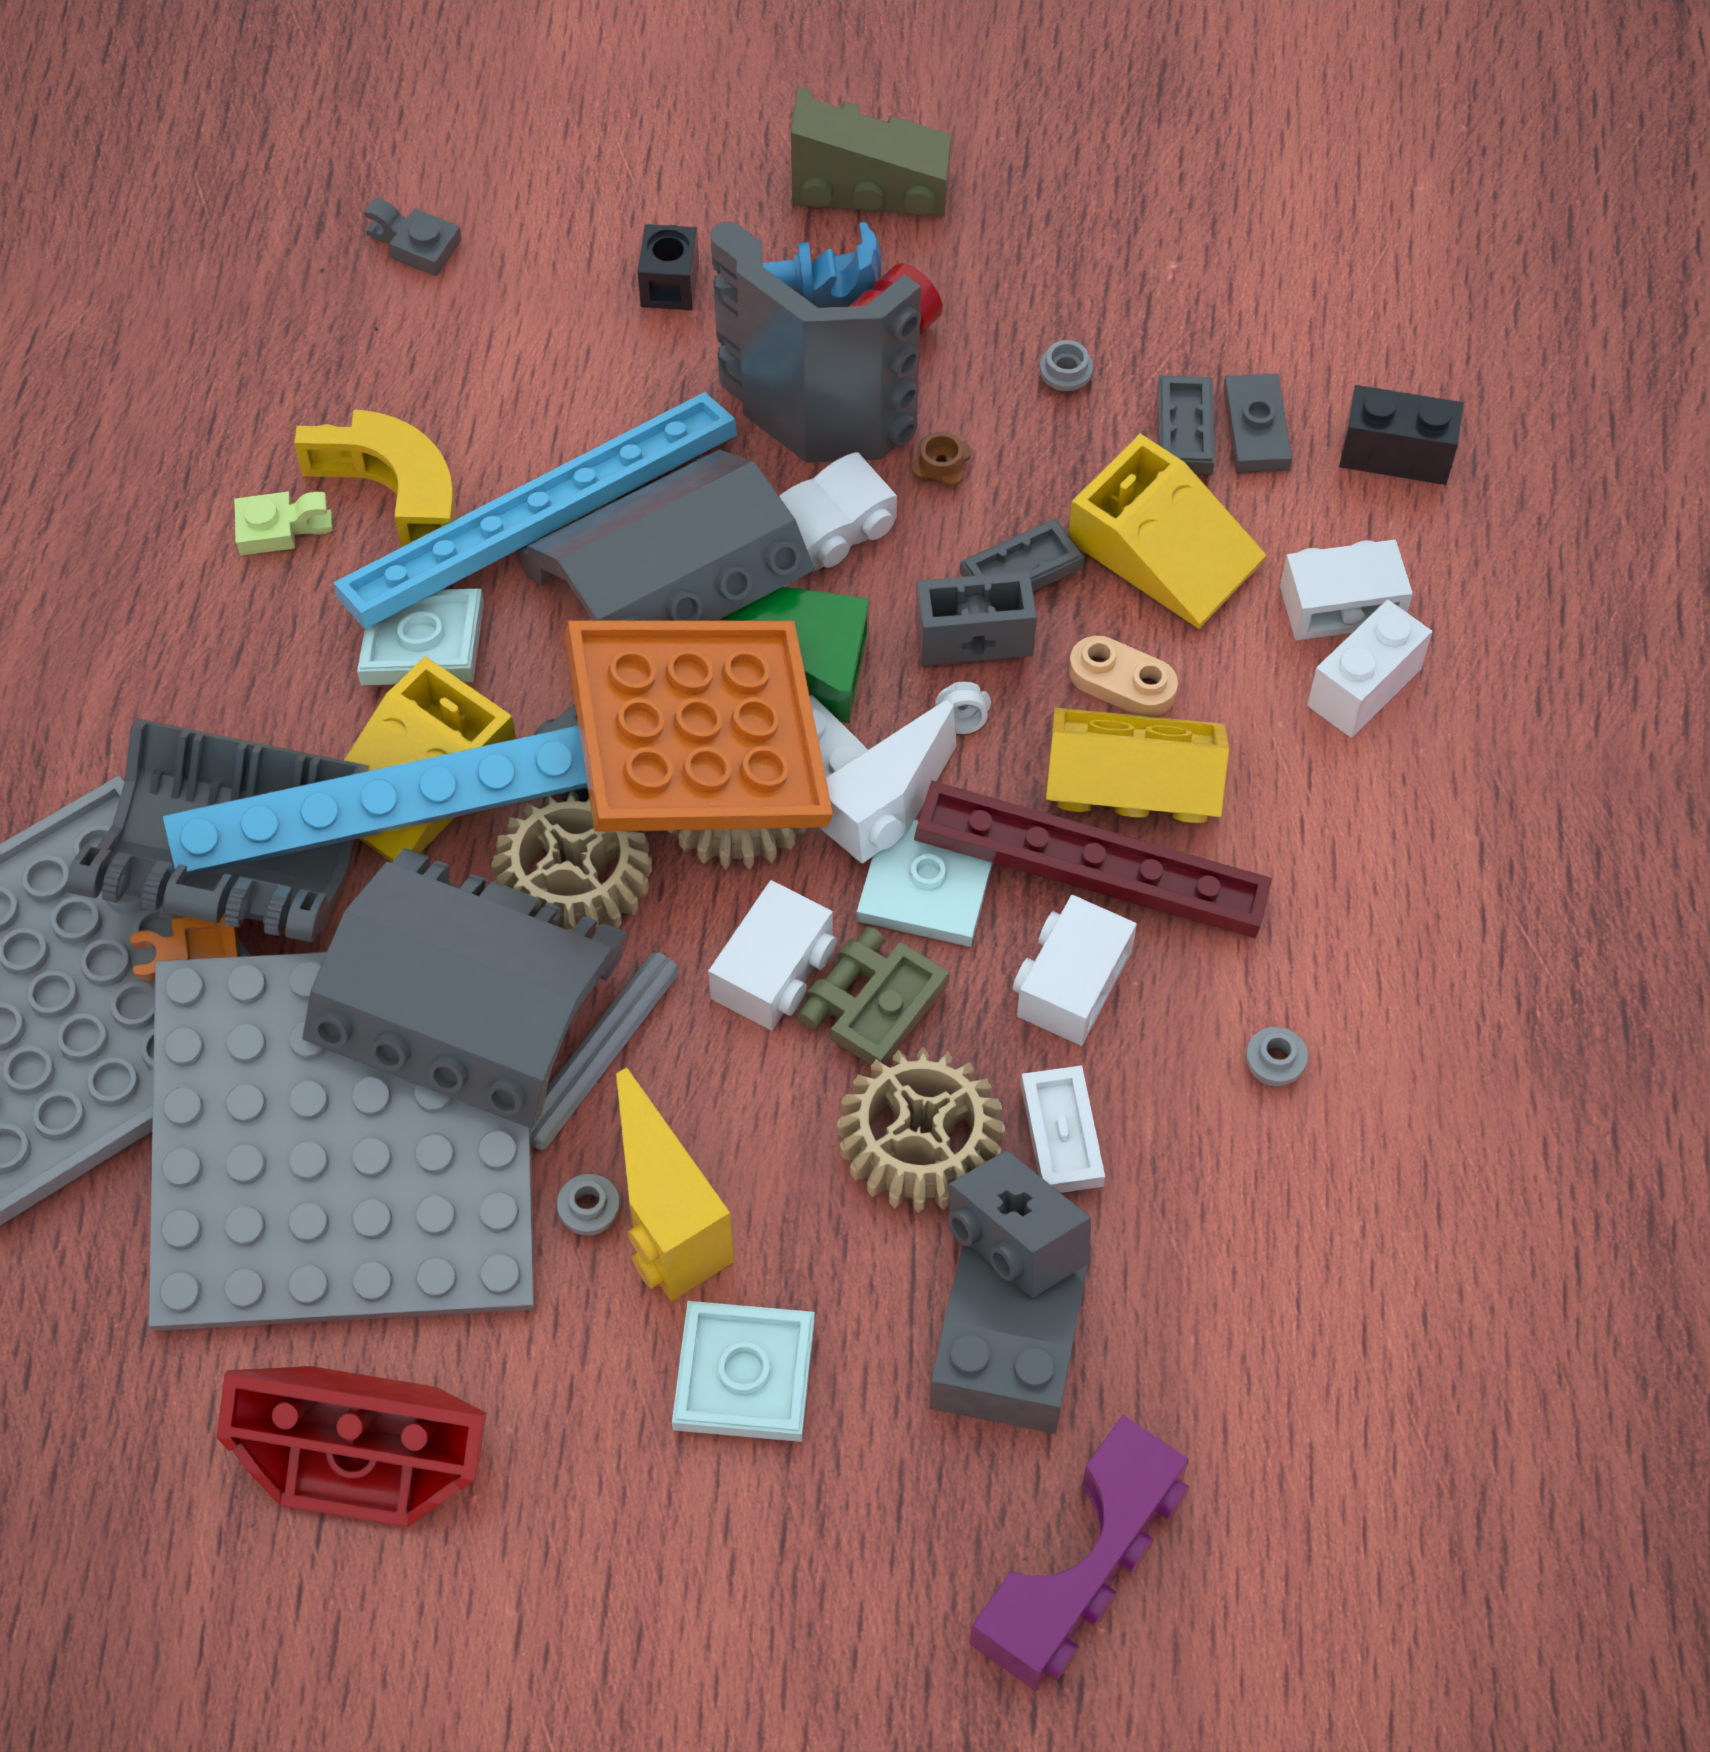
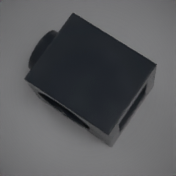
(668, 267)

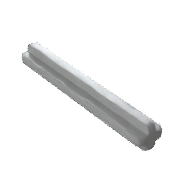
(602, 1046)

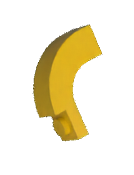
(391, 454)

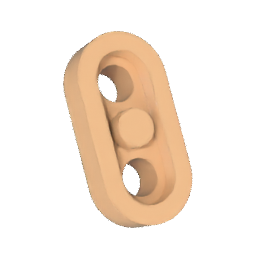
(1121, 676)

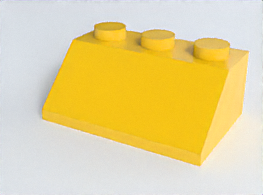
(1137, 764)

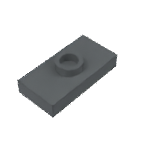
(1187, 420)
(1257, 423)
(1042, 551)

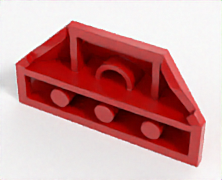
(350, 1441)

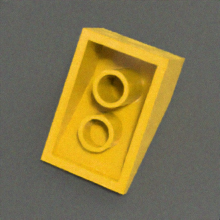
(676, 1215)

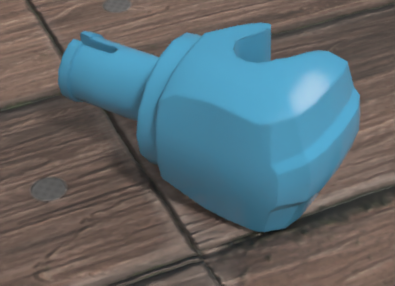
(832, 278)

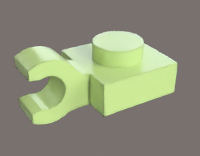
(273, 520)

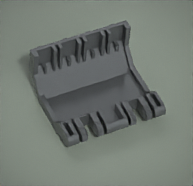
(813, 374)
(678, 546)
(190, 769)
(457, 985)

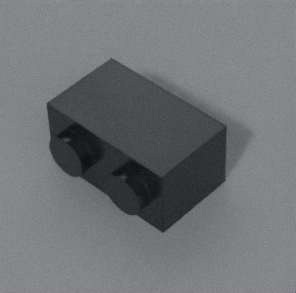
(1401, 434)

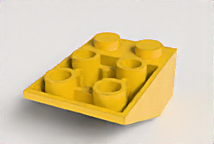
(1163, 532)
(422, 719)

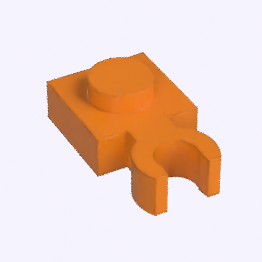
(189, 941)

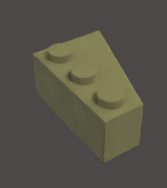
(866, 162)

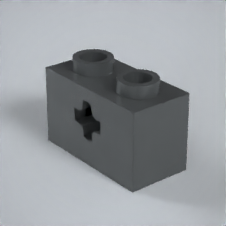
(975, 618)
(1019, 1224)

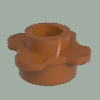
(942, 447)

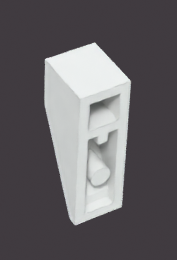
(887, 785)

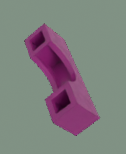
(1035, 1617)

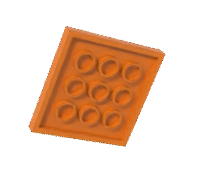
(696, 725)

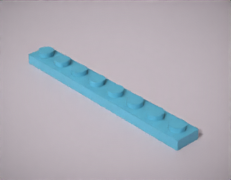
(534, 510)
(376, 801)

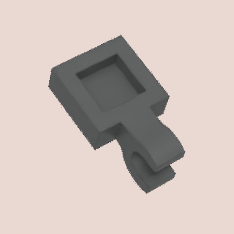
(418, 240)

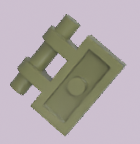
(886, 1007)

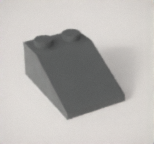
(1002, 1349)

